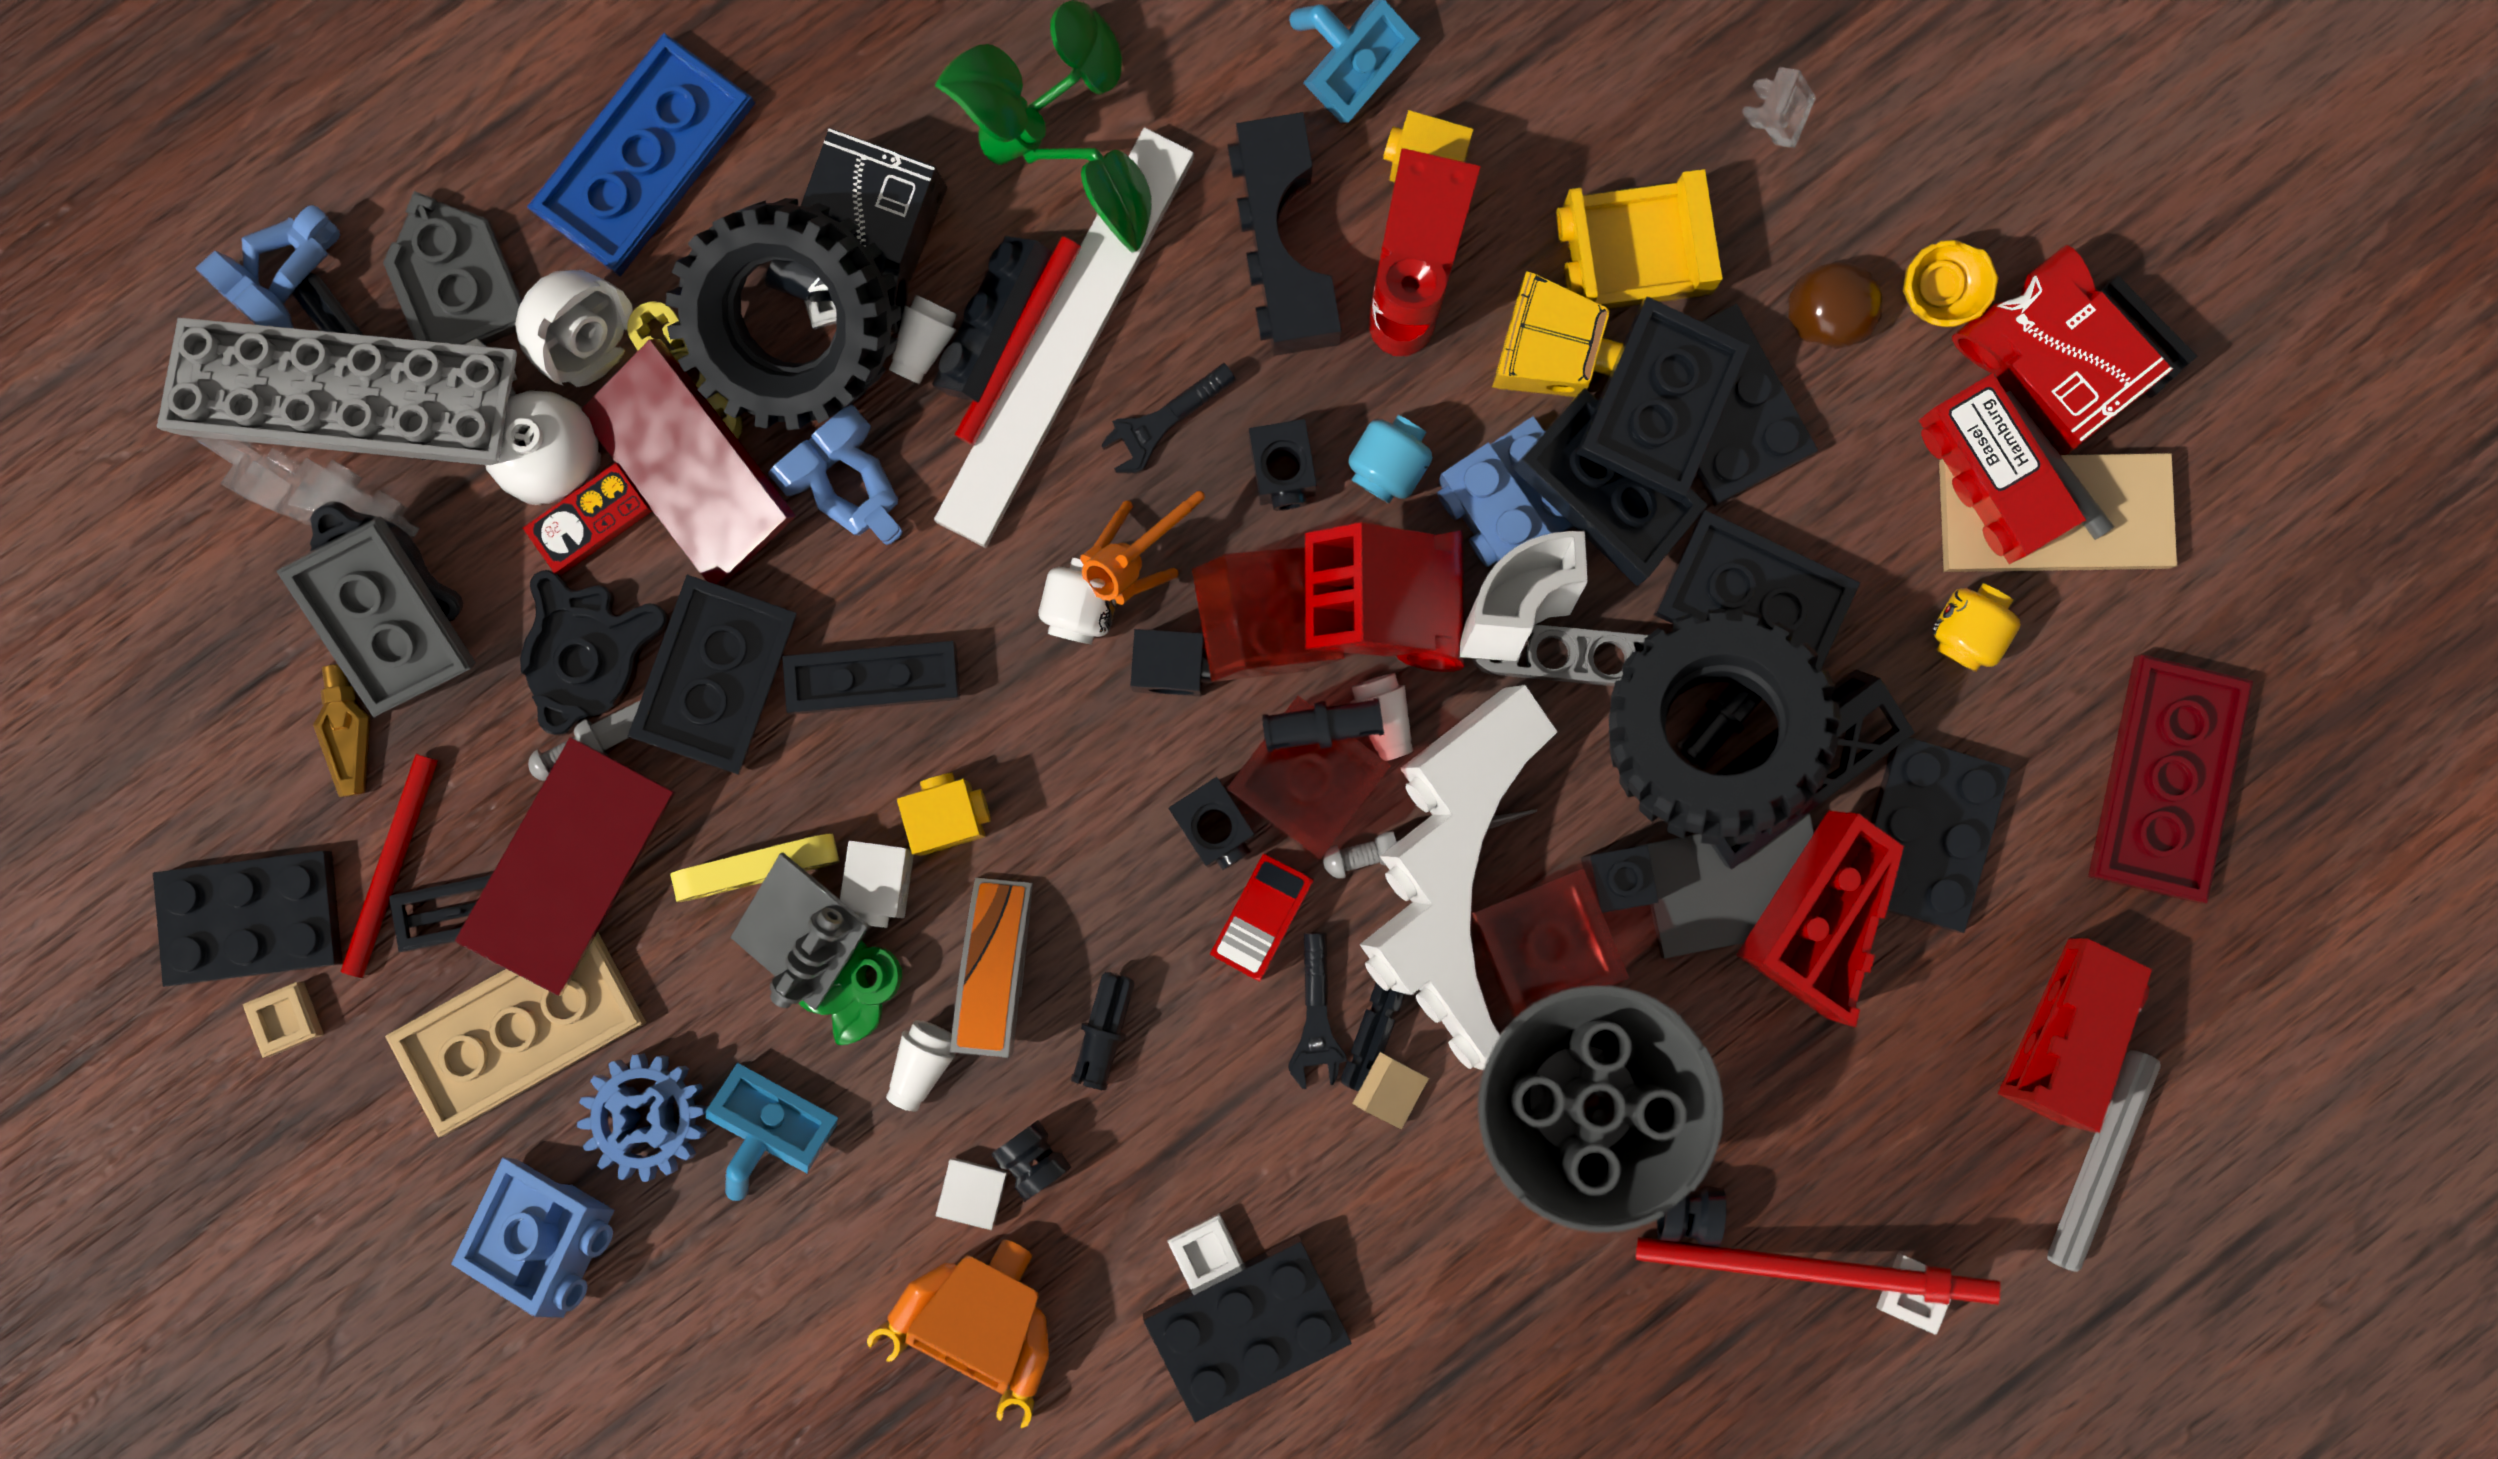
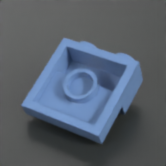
(1496, 499)
(534, 1240)

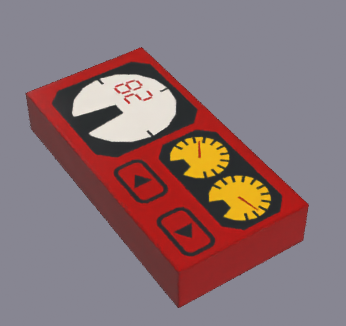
(587, 519)

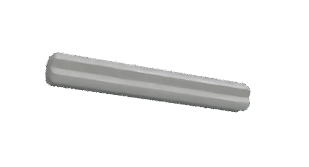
(2103, 1161)

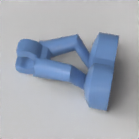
(310, 236)
(833, 442)

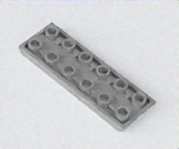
(337, 391)

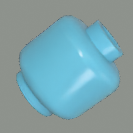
(1390, 458)

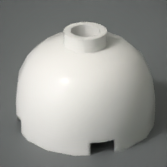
(572, 326)
(545, 448)

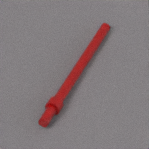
(1933, 1284)

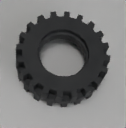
(720, 340)

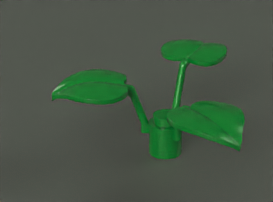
(990, 90)

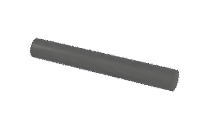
(2096, 521)

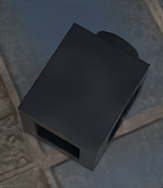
(1283, 440)
(1169, 663)
(1207, 799)
(1621, 878)

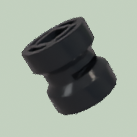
(1024, 1148)
(1696, 1216)

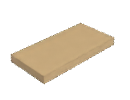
(2128, 488)
(510, 1038)

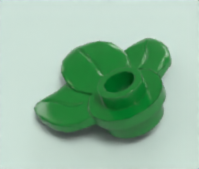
(852, 1001)

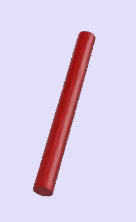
(1025, 329)
(389, 866)

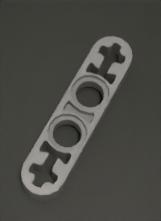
(1580, 661)

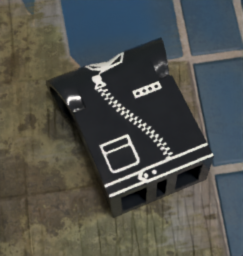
(885, 195)

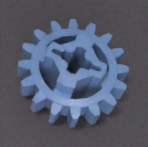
(623, 1101)

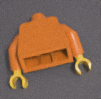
(977, 1324)

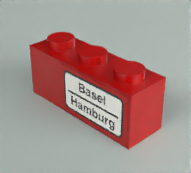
(2000, 470)

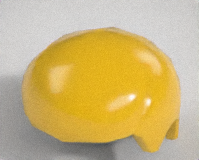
(1950, 283)

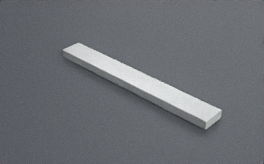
(1056, 355)

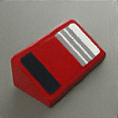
(1261, 917)

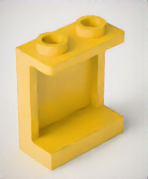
(1641, 243)

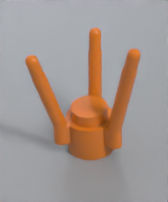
(1121, 562)

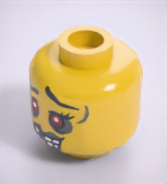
(1976, 627)

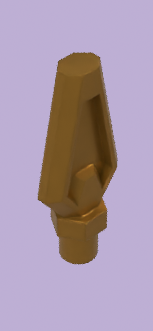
(343, 733)

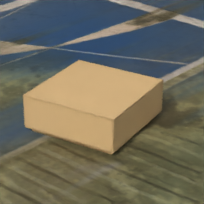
(283, 1019)
(1390, 1091)

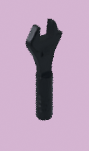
(1144, 433)
(1316, 1041)

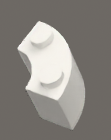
(1523, 589)

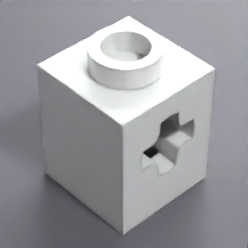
(876, 881)

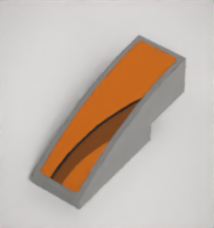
(992, 968)

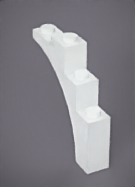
(1435, 865)

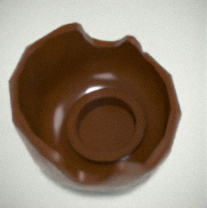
(1836, 305)

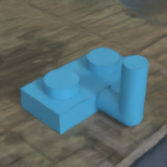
(1359, 55)
(768, 1121)

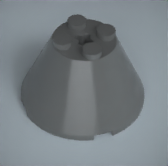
(1631, 1151)

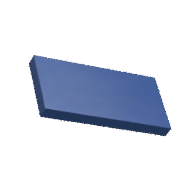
(641, 154)

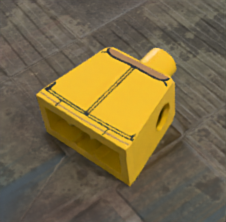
(1554, 341)

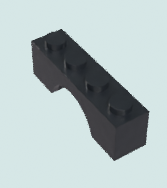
(1298, 302)

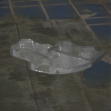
(300, 489)

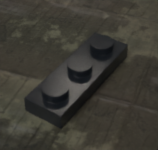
(991, 318)
(871, 677)

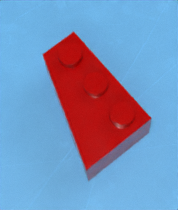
(1826, 916)
(2078, 1036)

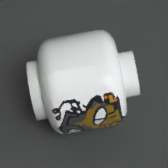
(1072, 606)

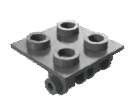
(798, 934)

